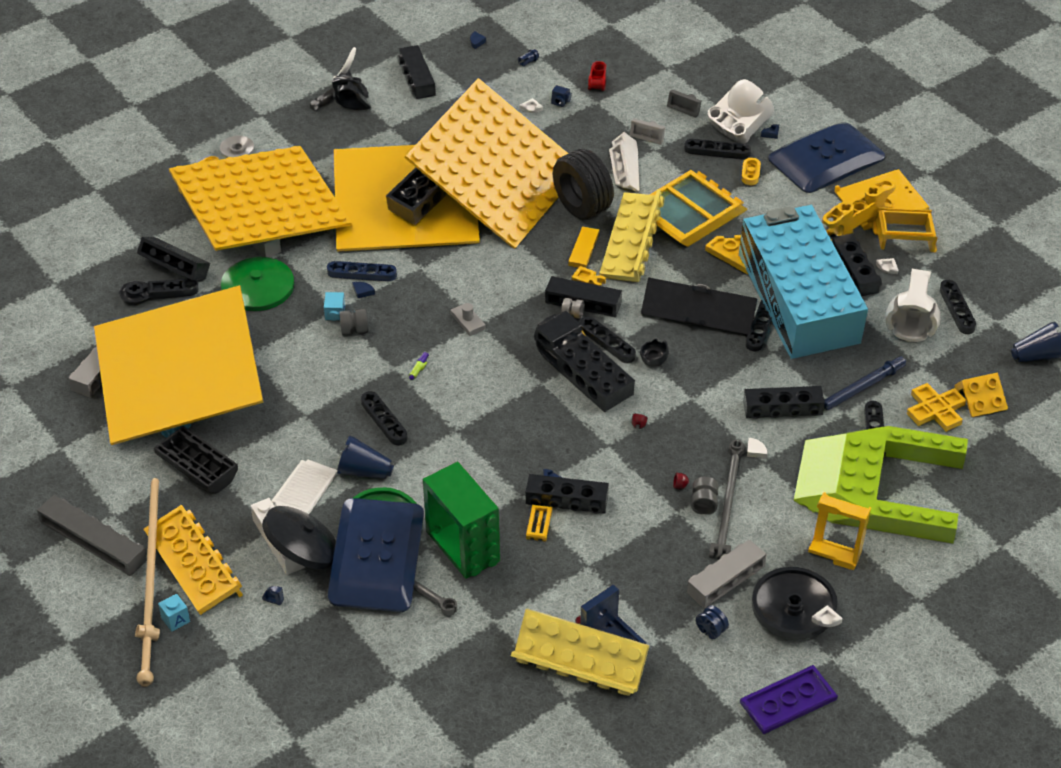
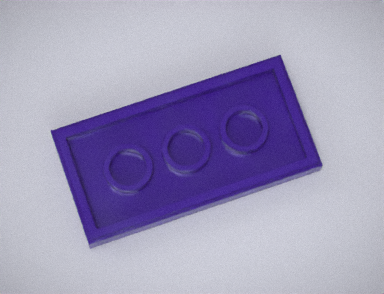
(788, 699)

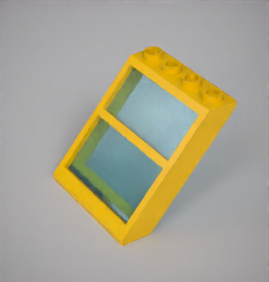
(695, 207)

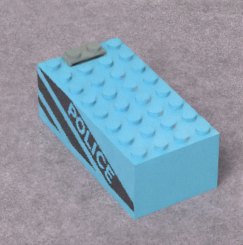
(802, 281)

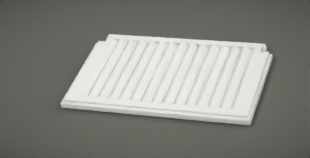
(305, 486)

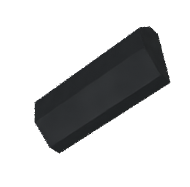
(197, 460)

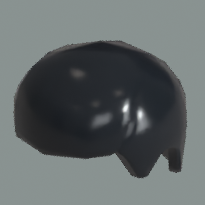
(654, 352)

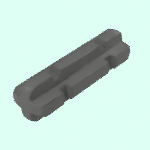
(322, 99)

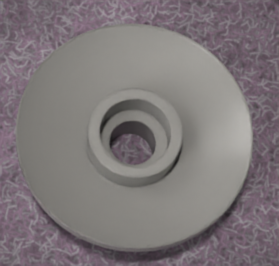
(236, 146)

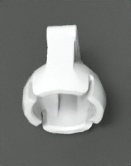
(740, 112)
(914, 312)

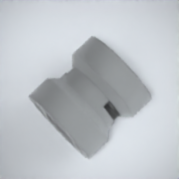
(574, 308)

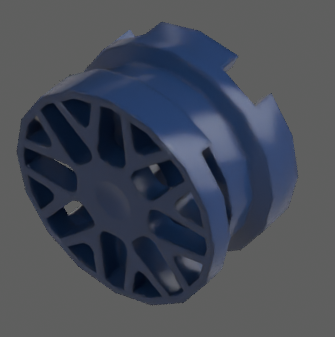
(712, 622)

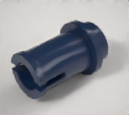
(532, 55)

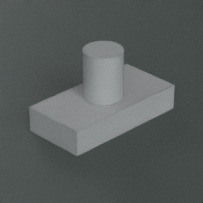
(647, 131)
(468, 319)

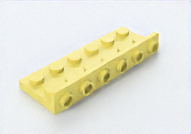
(632, 236)
(580, 652)

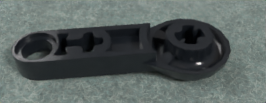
(157, 290)

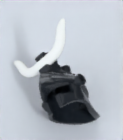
(350, 89)

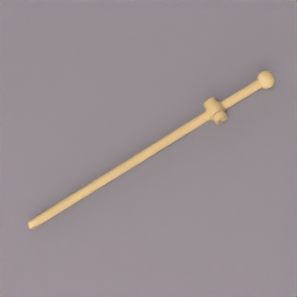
(147, 631)

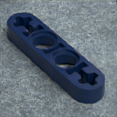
(361, 271)

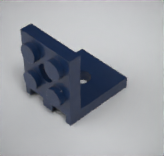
(602, 615)

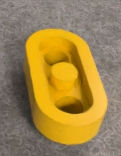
(751, 171)

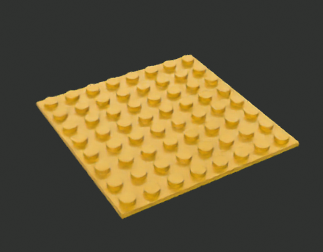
(491, 162)
(361, 188)
(258, 197)
(177, 365)

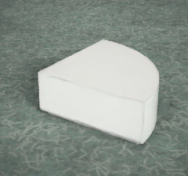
(531, 105)
(888, 265)
(756, 449)
(827, 618)

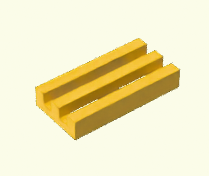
(537, 535)

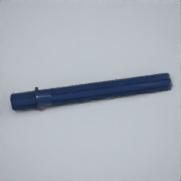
(888, 368)

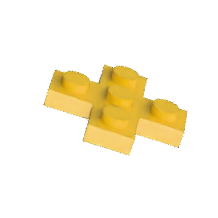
(936, 407)

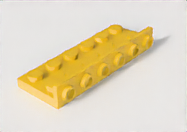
(193, 560)

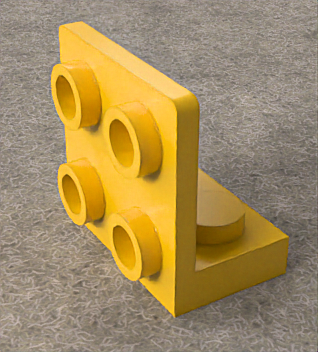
(983, 394)

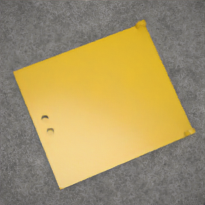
(904, 194)

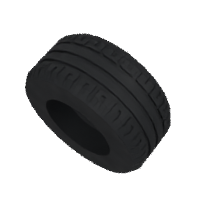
(583, 183)

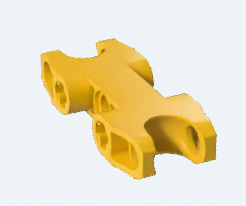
(850, 215)

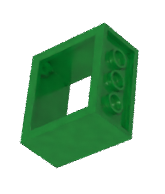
(462, 520)

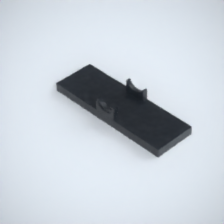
(699, 306)

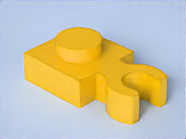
(588, 276)

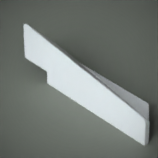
(625, 162)

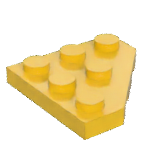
(727, 250)

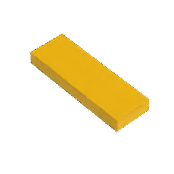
(583, 247)

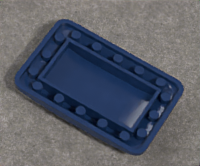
(826, 156)
(376, 555)

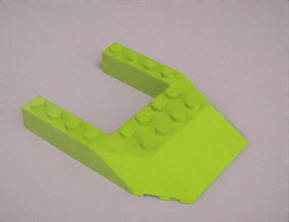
(850, 470)

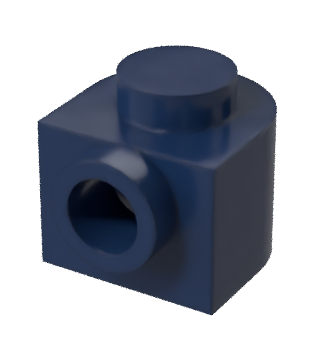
(560, 96)

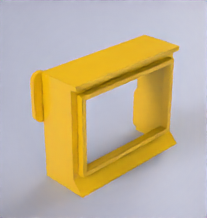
(904, 216)
(840, 554)

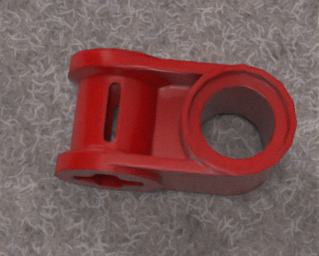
(597, 77)

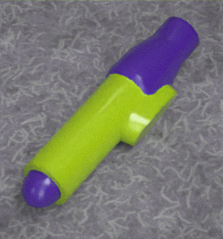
(420, 365)

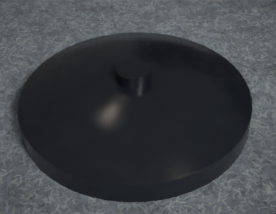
(299, 537)
(788, 600)

